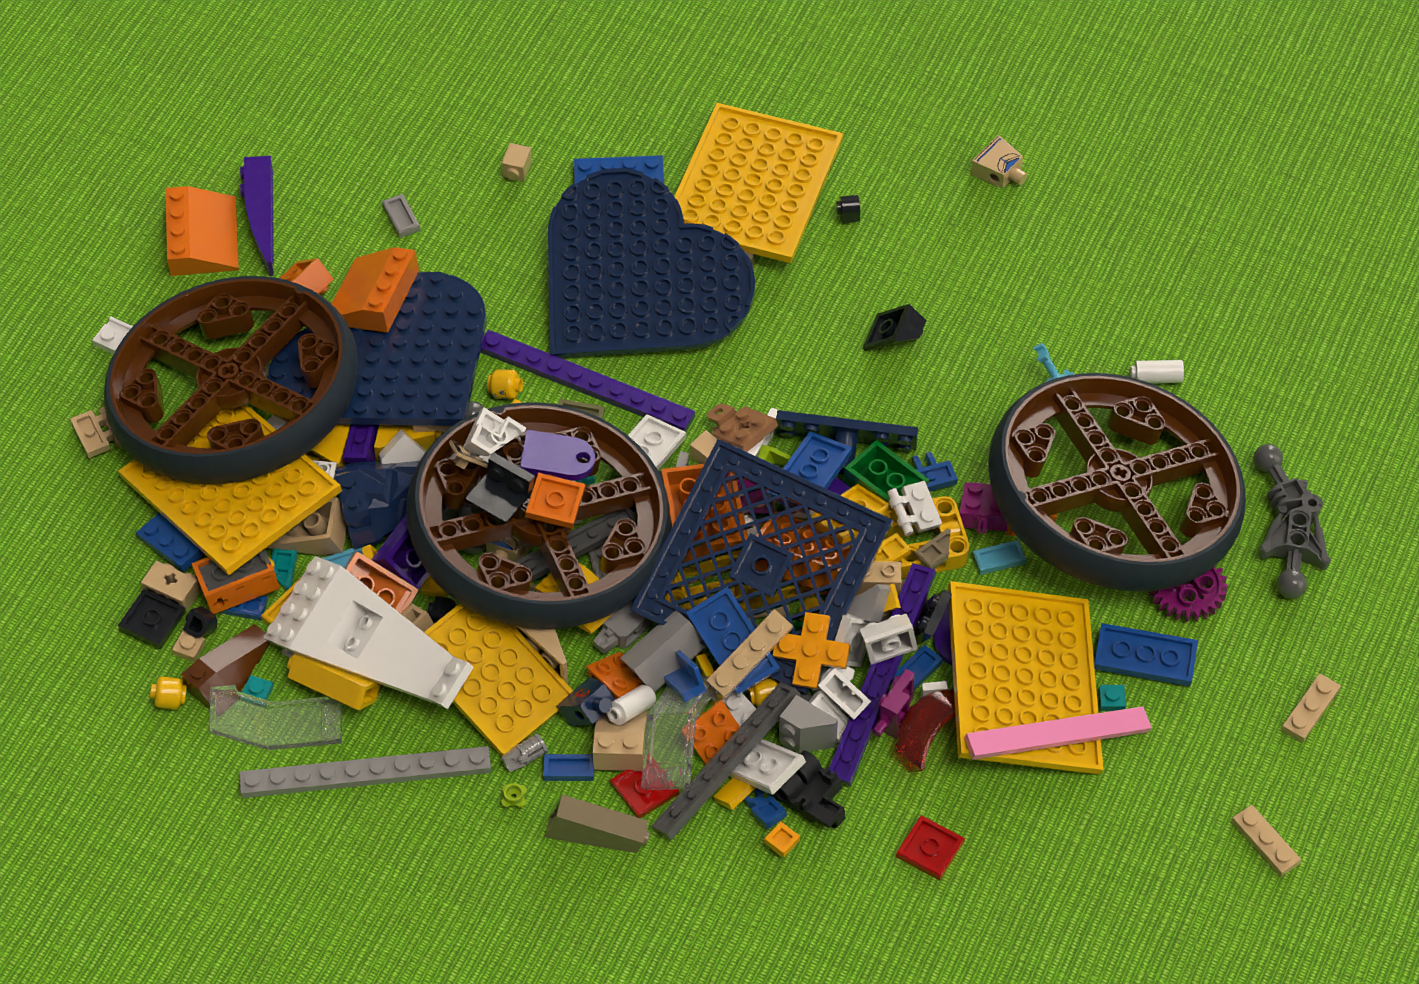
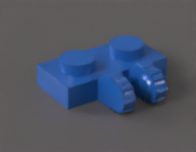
(939, 474)

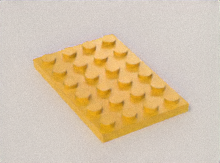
(510, 683)

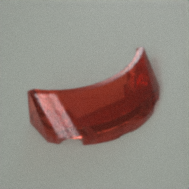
(921, 726)

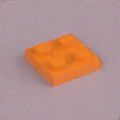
(555, 500)

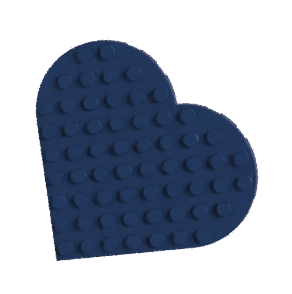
(636, 274)
(416, 370)

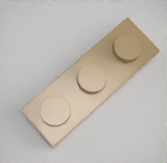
(1311, 708)
(1266, 840)

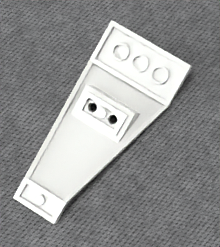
(356, 631)

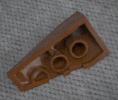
(226, 664)

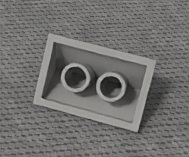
(655, 653)

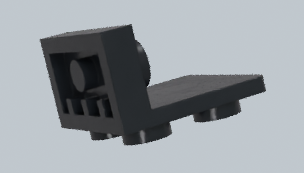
(501, 489)

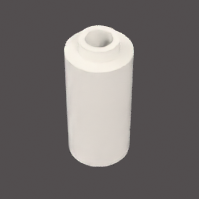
(1158, 371)
(631, 704)

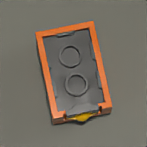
(244, 584)

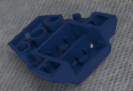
(373, 498)

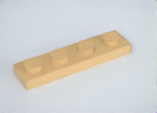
(749, 653)

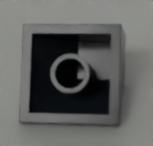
(895, 327)

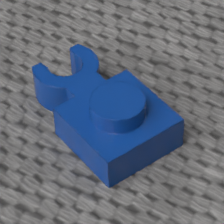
(766, 810)

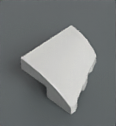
(491, 433)

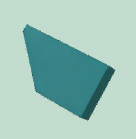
(285, 566)

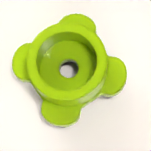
(514, 789)

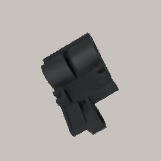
(812, 791)

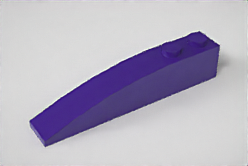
(259, 205)

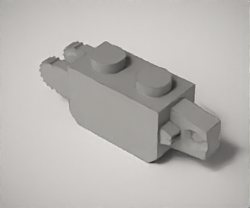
(621, 629)

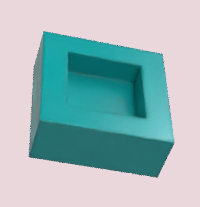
(258, 687)
(1112, 697)

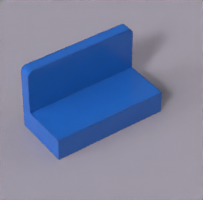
(687, 680)

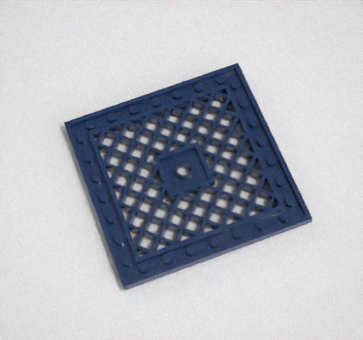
(727, 458)

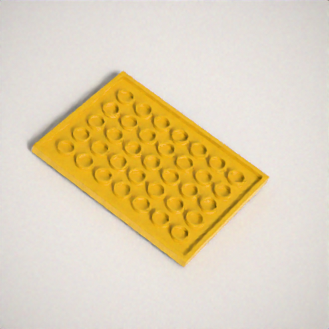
(757, 179)
(238, 517)
(1021, 664)

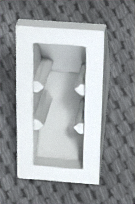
(401, 449)
(844, 693)

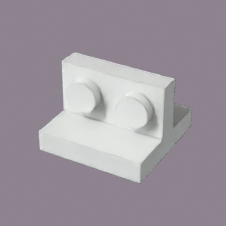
(850, 633)

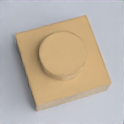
(188, 646)

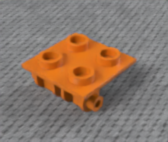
(614, 675)
(713, 730)

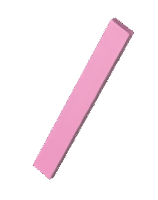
(1057, 732)

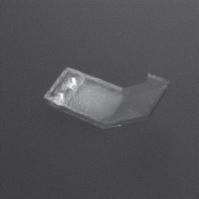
(274, 723)
(671, 739)

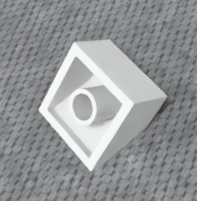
(888, 638)

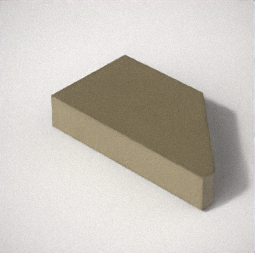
(935, 551)

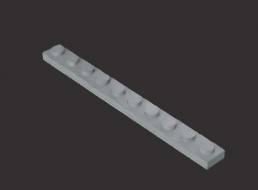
(365, 772)

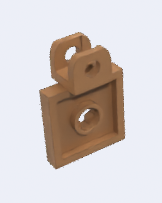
(742, 427)

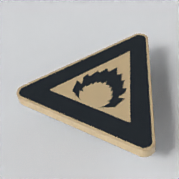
(464, 456)

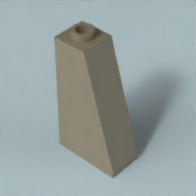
(596, 826)

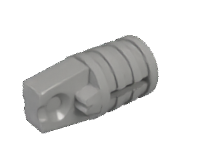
(524, 753)

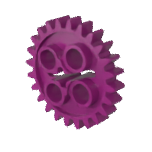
(1202, 599)

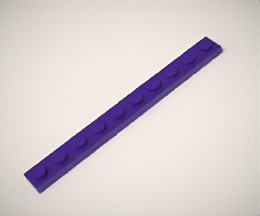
(585, 380)
(880, 680)

